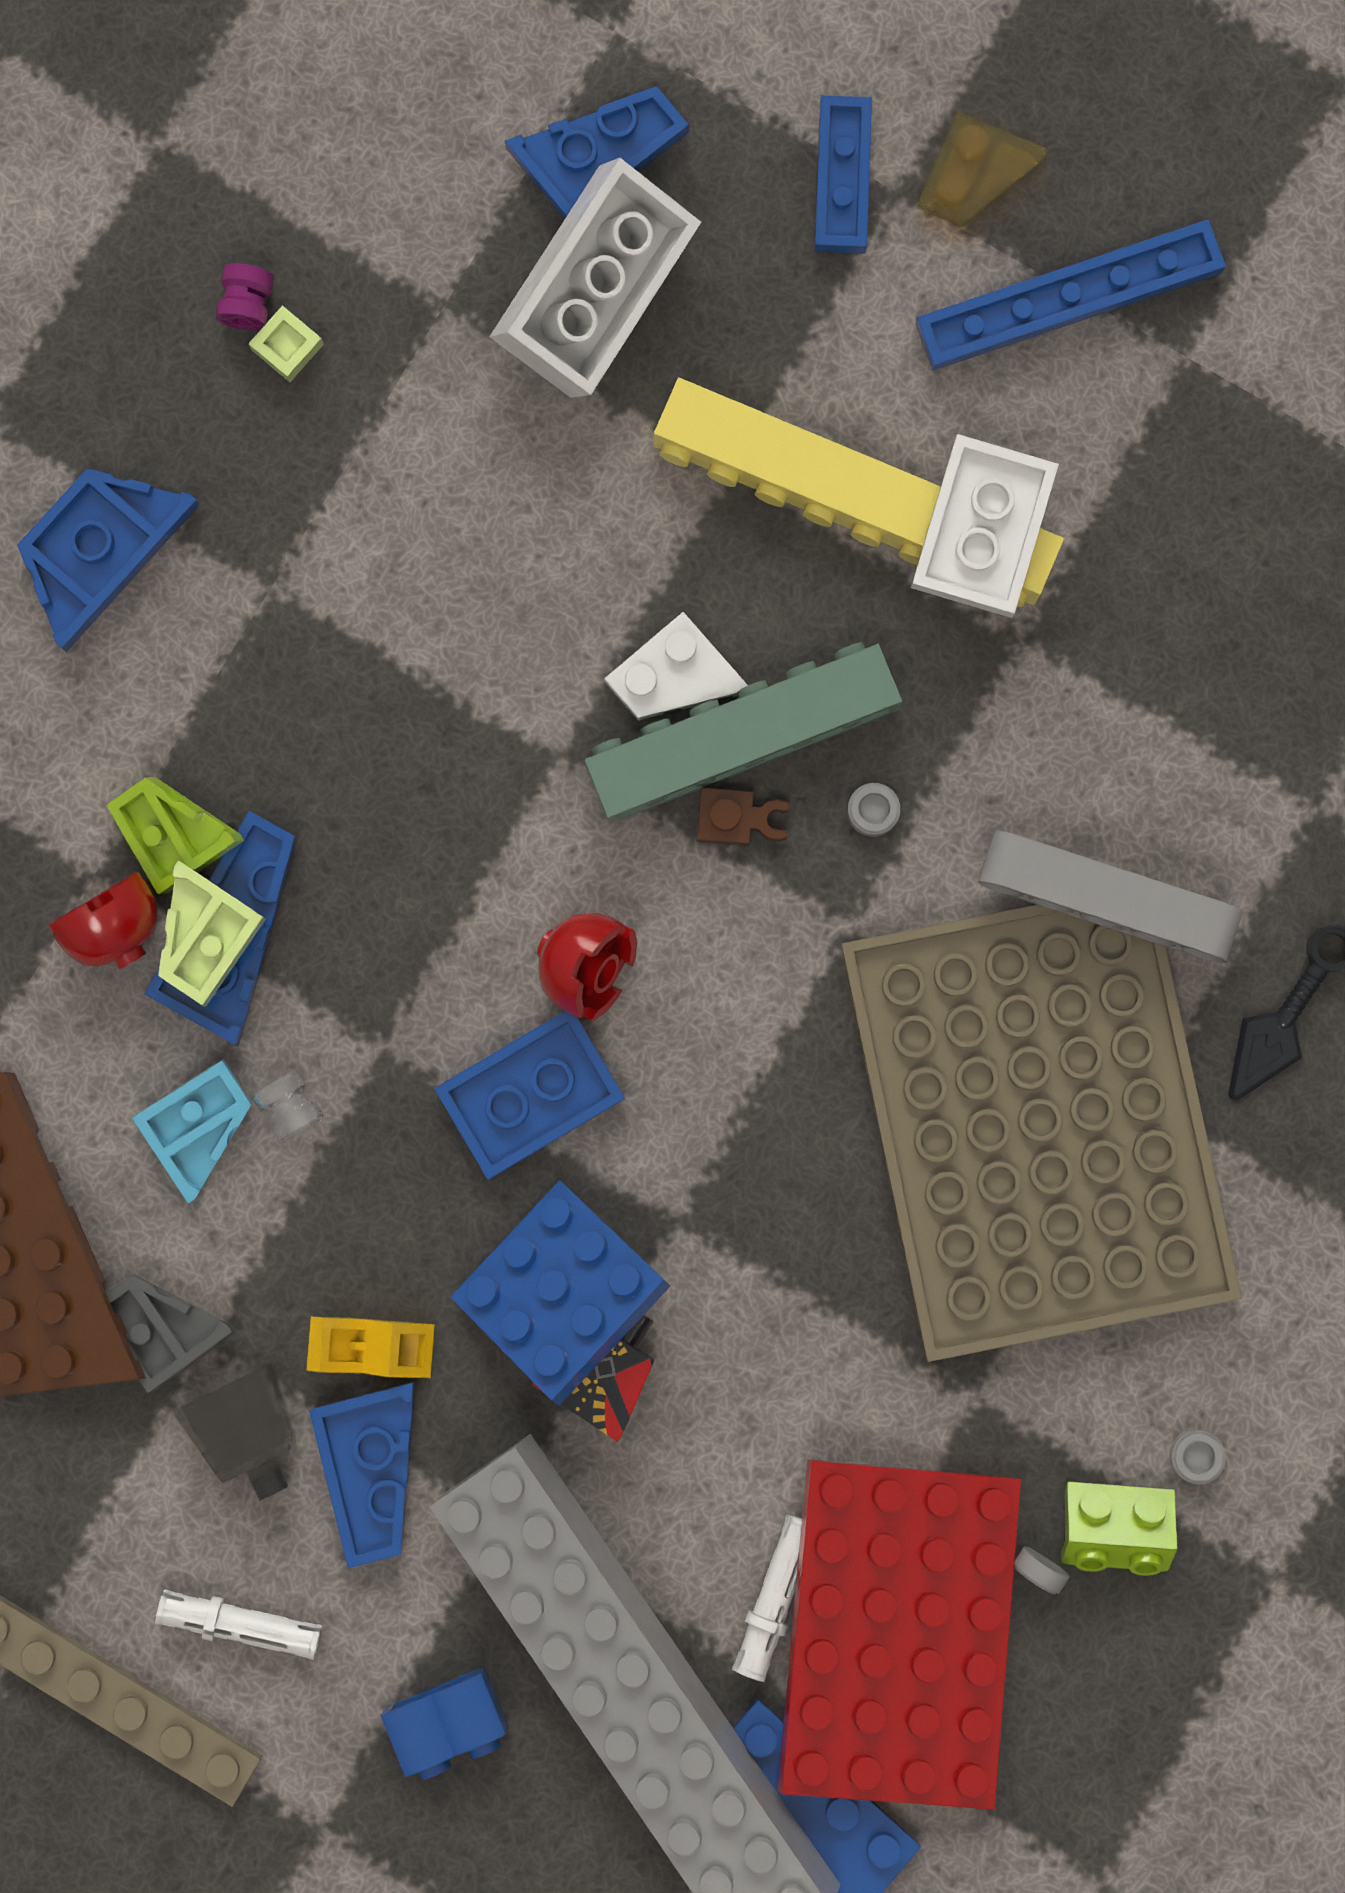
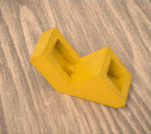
(370, 1347)

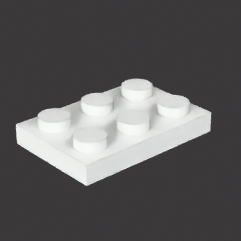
(984, 526)

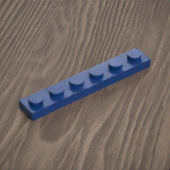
(1070, 295)

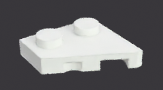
(673, 672)

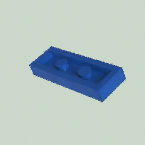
(843, 174)

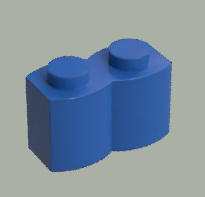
(445, 1723)

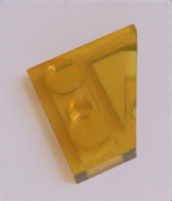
(975, 169)

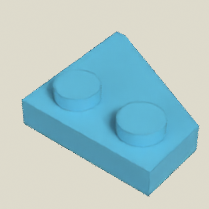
(195, 1126)

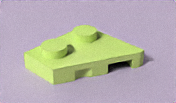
(204, 935)

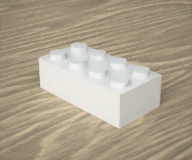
(595, 278)

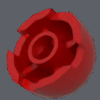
(109, 925)
(583, 961)

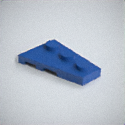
(570, 152)
(366, 1469)

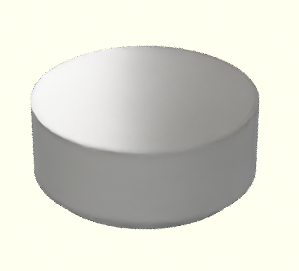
(873, 809)
(1197, 1456)
(1041, 1570)

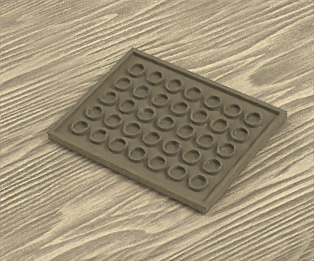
(1037, 1128)

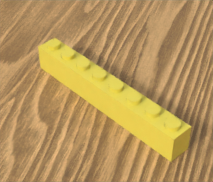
(813, 475)

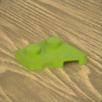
(169, 828)

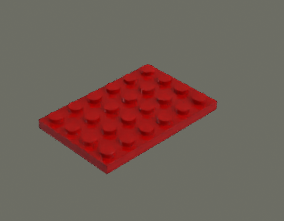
(899, 1635)

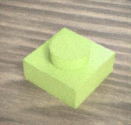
(286, 344)

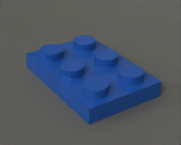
(529, 1094)

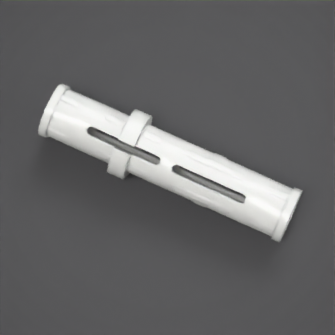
(768, 1618)
(225, 1621)

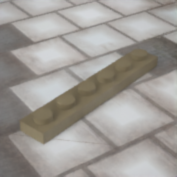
(124, 1705)

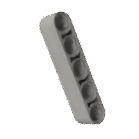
(1110, 896)

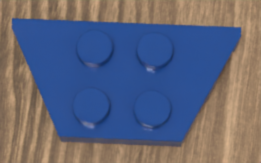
(96, 545)

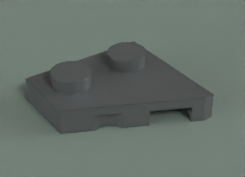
(164, 1330)

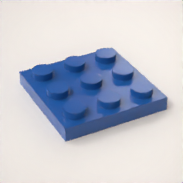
(560, 1292)

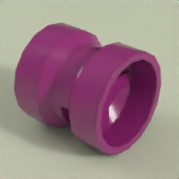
(244, 296)

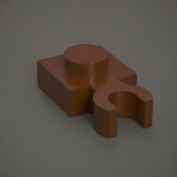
(729, 817)

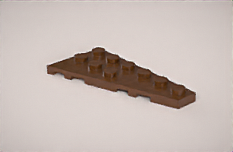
(52, 1293)

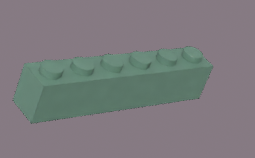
(742, 732)

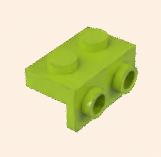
(1119, 1528)

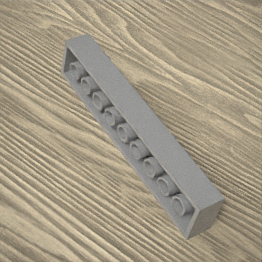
(626, 1681)

